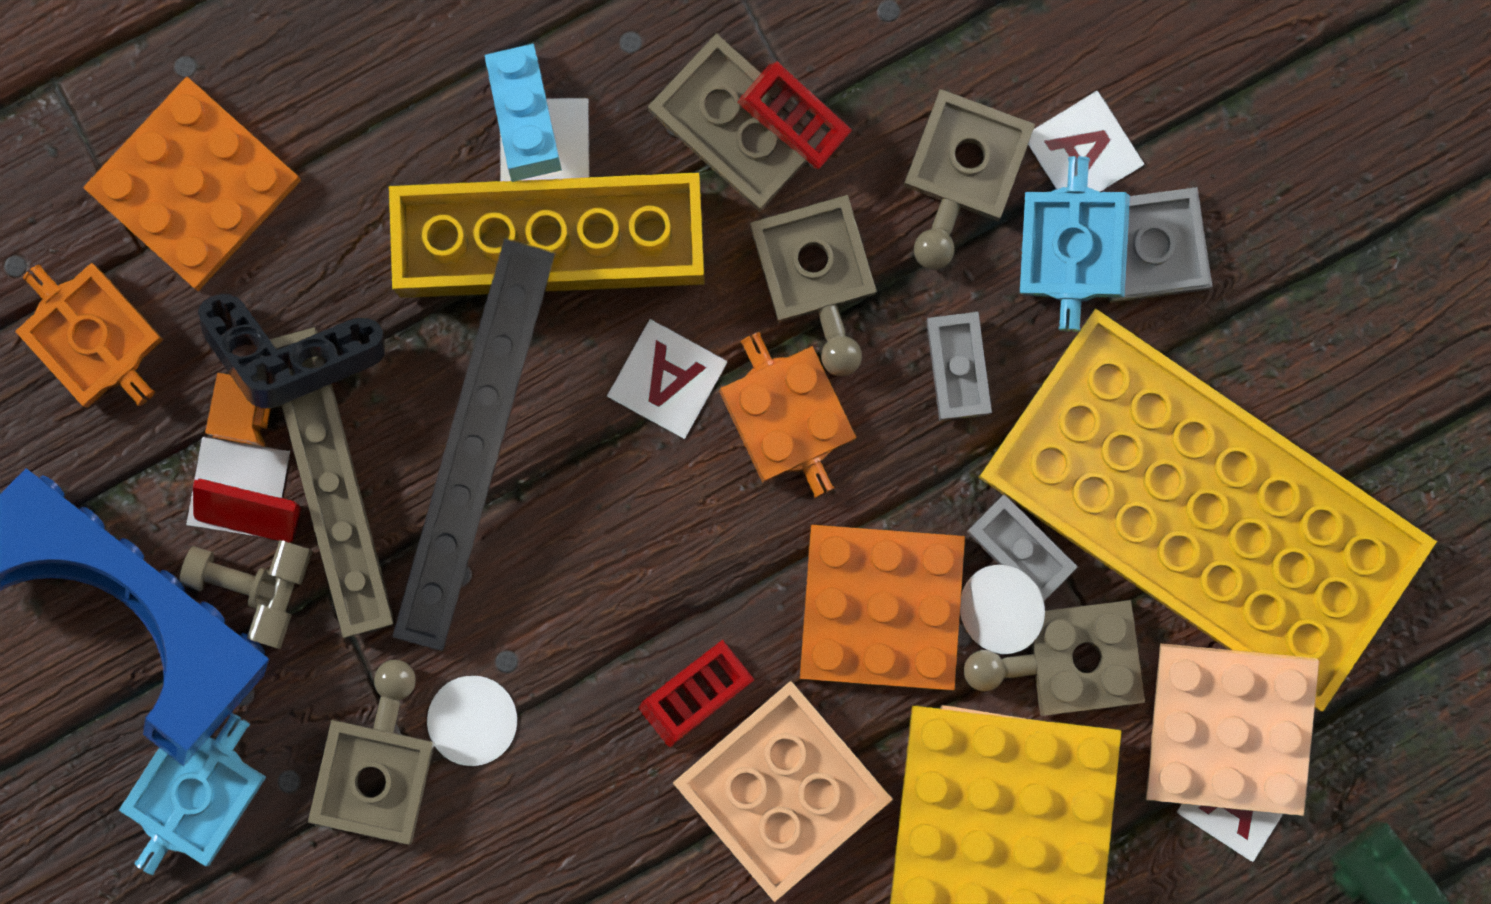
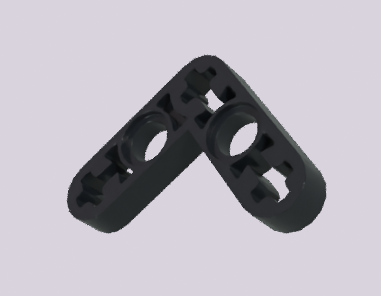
(274, 365)

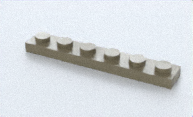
(336, 505)

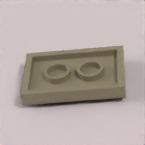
(705, 116)

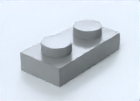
(958, 366)
(1020, 544)

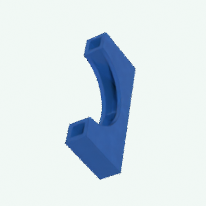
(202, 659)

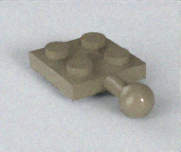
(977, 189)
(801, 292)
(1058, 682)
(400, 757)

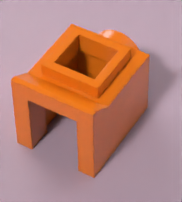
(233, 416)

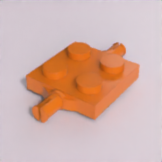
(89, 335)
(787, 414)

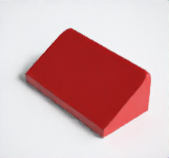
(245, 510)

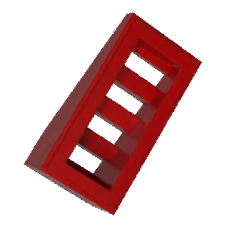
(767, 115)
(663, 723)

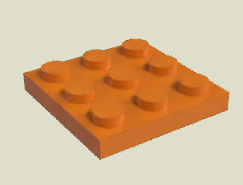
(192, 183)
(882, 607)

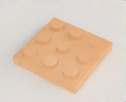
(1232, 729)
(782, 791)

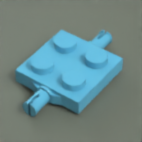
(1074, 244)
(194, 804)

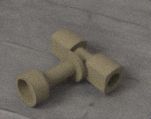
(267, 590)

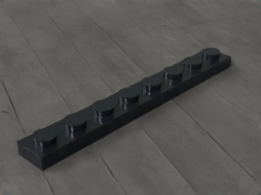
(474, 443)

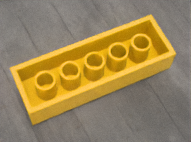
(600, 227)

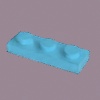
(522, 113)

